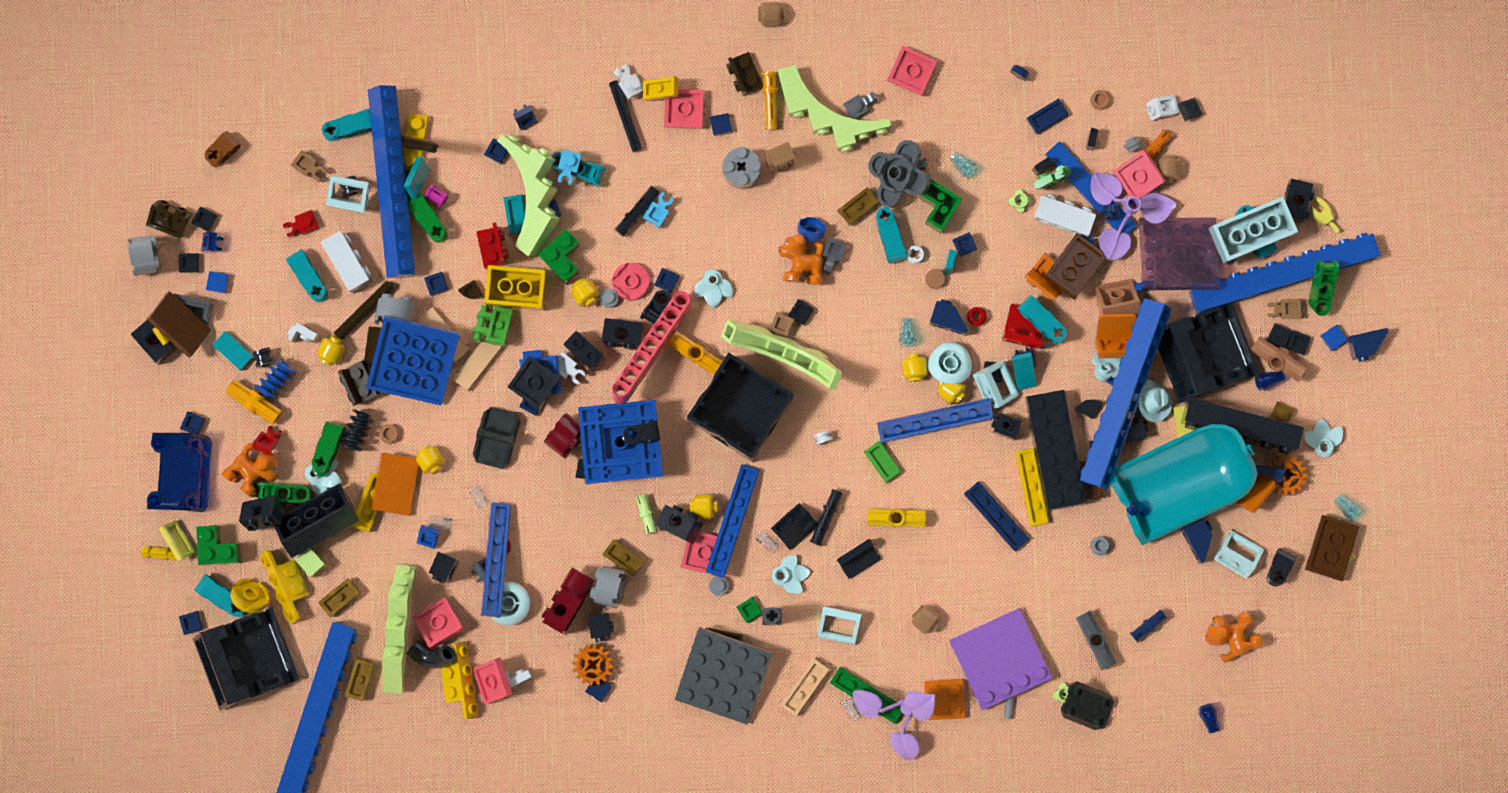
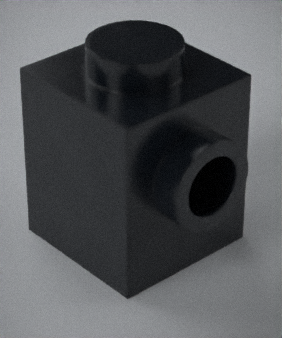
(1006, 426)
(600, 627)

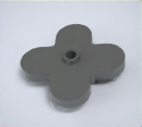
(899, 173)

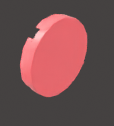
(631, 281)

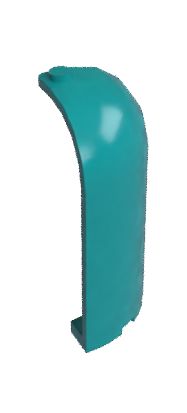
(1185, 479)

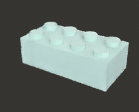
(1253, 229)

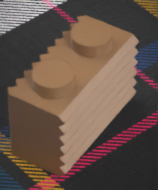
(780, 157)

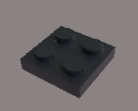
(534, 382)

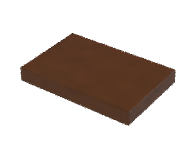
(1075, 266)
(179, 324)
(1331, 548)

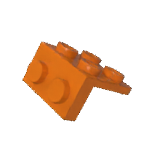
(1036, 278)
(1113, 333)
(1258, 493)

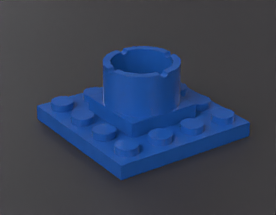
(600, 431)

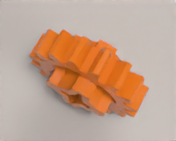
(1287, 464)
(584, 654)

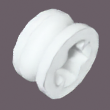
(916, 249)
(823, 437)

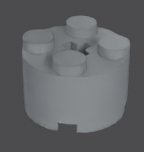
(742, 179)
(143, 256)
(394, 307)
(609, 586)

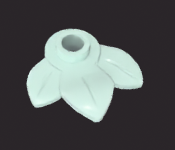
(713, 291)
(1105, 367)
(1323, 435)
(320, 484)
(793, 575)

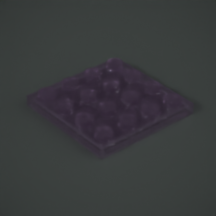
(1178, 255)

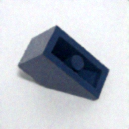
(947, 317)
(1366, 344)
(1198, 538)

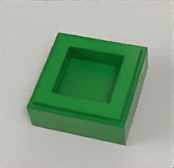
(749, 609)

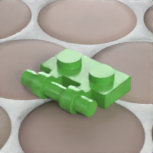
(1048, 180)
(498, 327)

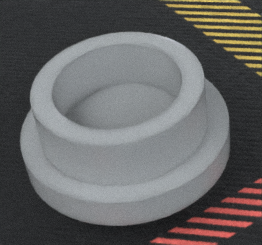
(1132, 143)
(608, 297)
(1100, 545)
(718, 586)

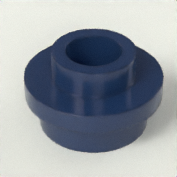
(1110, 212)

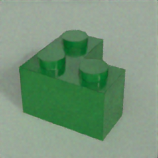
(944, 204)
(557, 255)
(211, 551)

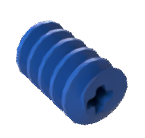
(275, 379)

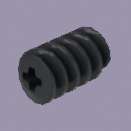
(357, 431)

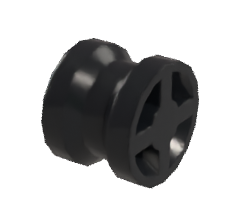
(348, 190)
(263, 357)

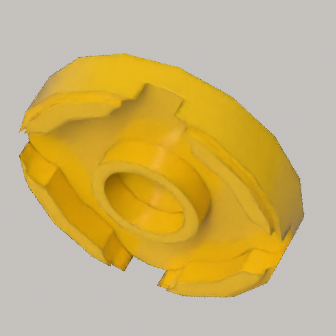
(249, 595)

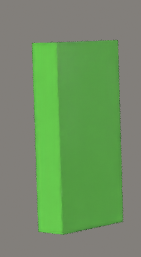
(882, 461)

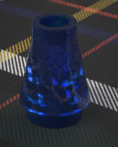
(1269, 379)
(1209, 717)

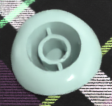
(950, 363)
(1155, 402)
(514, 604)

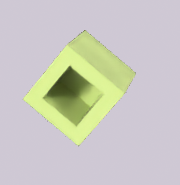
(310, 562)

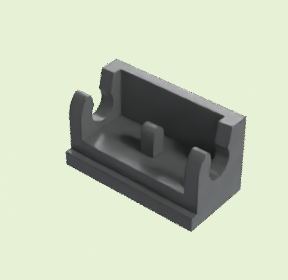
(199, 307)

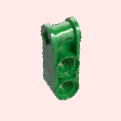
(427, 218)
(1324, 274)
(327, 448)
(270, 489)

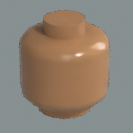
(771, 14)
(1170, 168)
(926, 619)

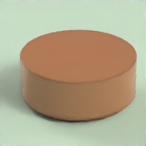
(1100, 99)
(935, 278)
(389, 434)

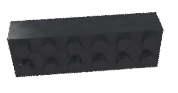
(1251, 427)
(1055, 450)

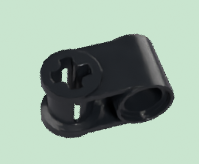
(654, 307)
(645, 433)
(1281, 564)

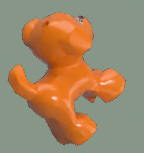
(794, 249)
(264, 467)
(1220, 632)

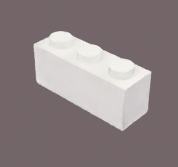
(1064, 215)
(346, 261)

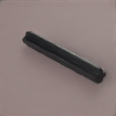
(625, 116)

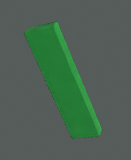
(848, 683)

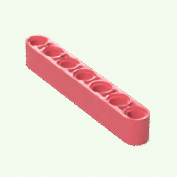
(650, 355)

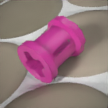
(436, 195)

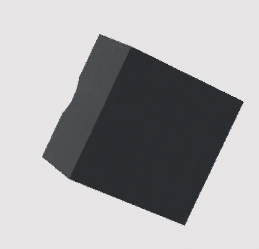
(740, 407)

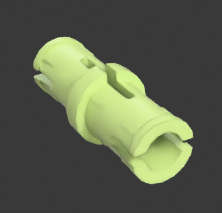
(646, 514)

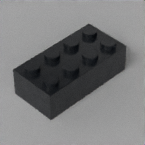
(316, 520)

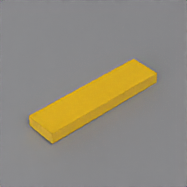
(1032, 487)

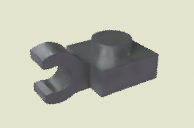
(857, 106)
(833, 252)

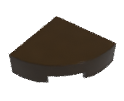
(471, 291)

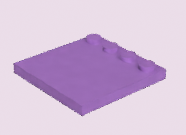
(1000, 659)

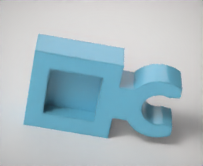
(569, 164)
(657, 213)

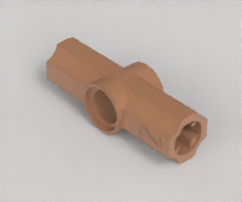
(1279, 359)

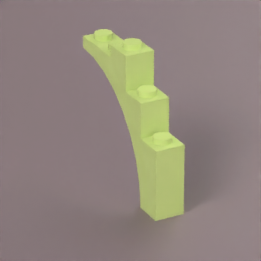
(844, 129)
(539, 191)
(783, 349)
(396, 629)

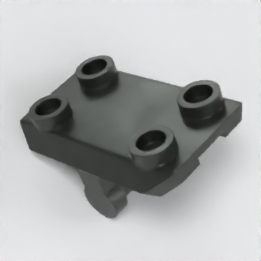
(496, 437)
(1087, 706)

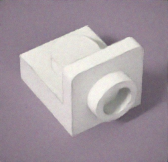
(1162, 107)
(306, 334)
(519, 677)

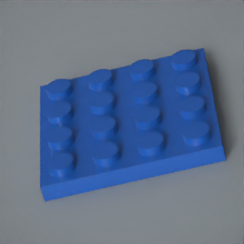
(412, 360)

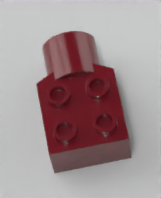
(572, 596)

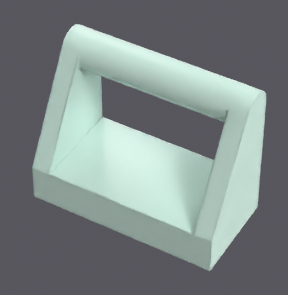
(344, 203)
(989, 388)
(1234, 560)
(843, 615)

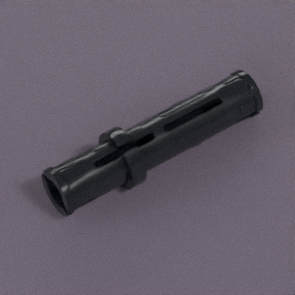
(634, 214)
(834, 496)

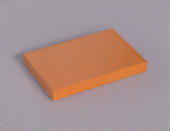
(395, 484)

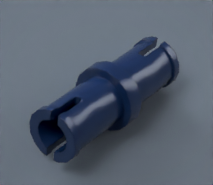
(1148, 625)

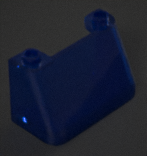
(182, 472)

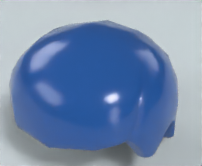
(811, 228)

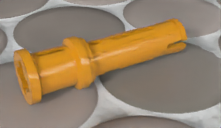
(769, 90)

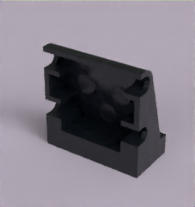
(1206, 352)
(245, 658)

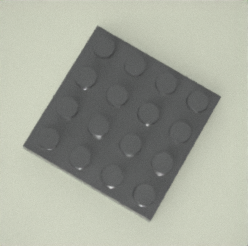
(723, 675)

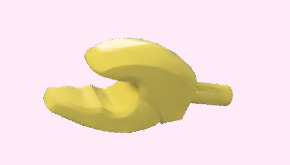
(1324, 217)

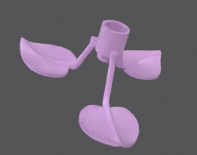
(1154, 207)
(915, 703)

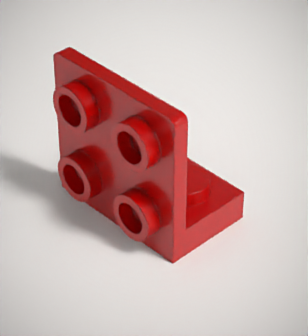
(491, 246)
(1020, 330)

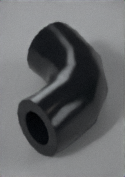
(431, 658)

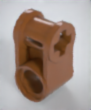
(223, 148)

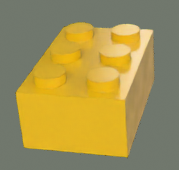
(515, 287)

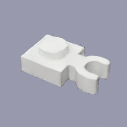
(629, 83)
(568, 367)

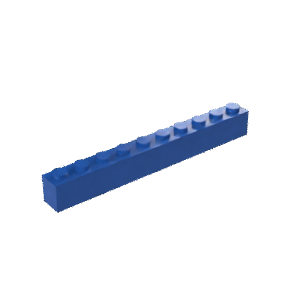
(391, 181)
(1286, 273)
(1125, 394)
(318, 709)

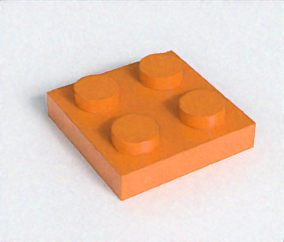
(948, 698)

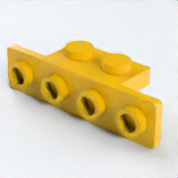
(287, 584)
(459, 682)

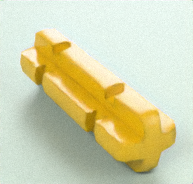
(157, 553)

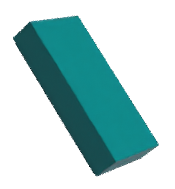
(416, 177)
(515, 213)
(950, 262)
(232, 350)
(1024, 371)

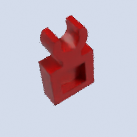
(304, 223)
(267, 441)

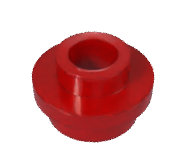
(981, 312)

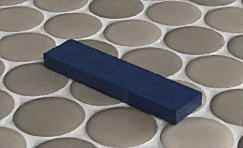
(996, 516)

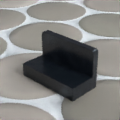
(794, 526)
(858, 559)

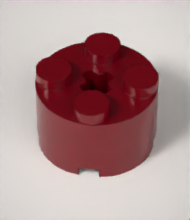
(564, 436)

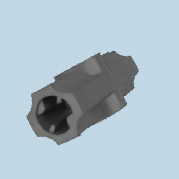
(771, 616)
(1102, 651)

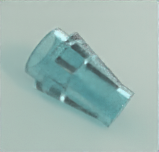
(963, 165)
(907, 333)
(1349, 508)

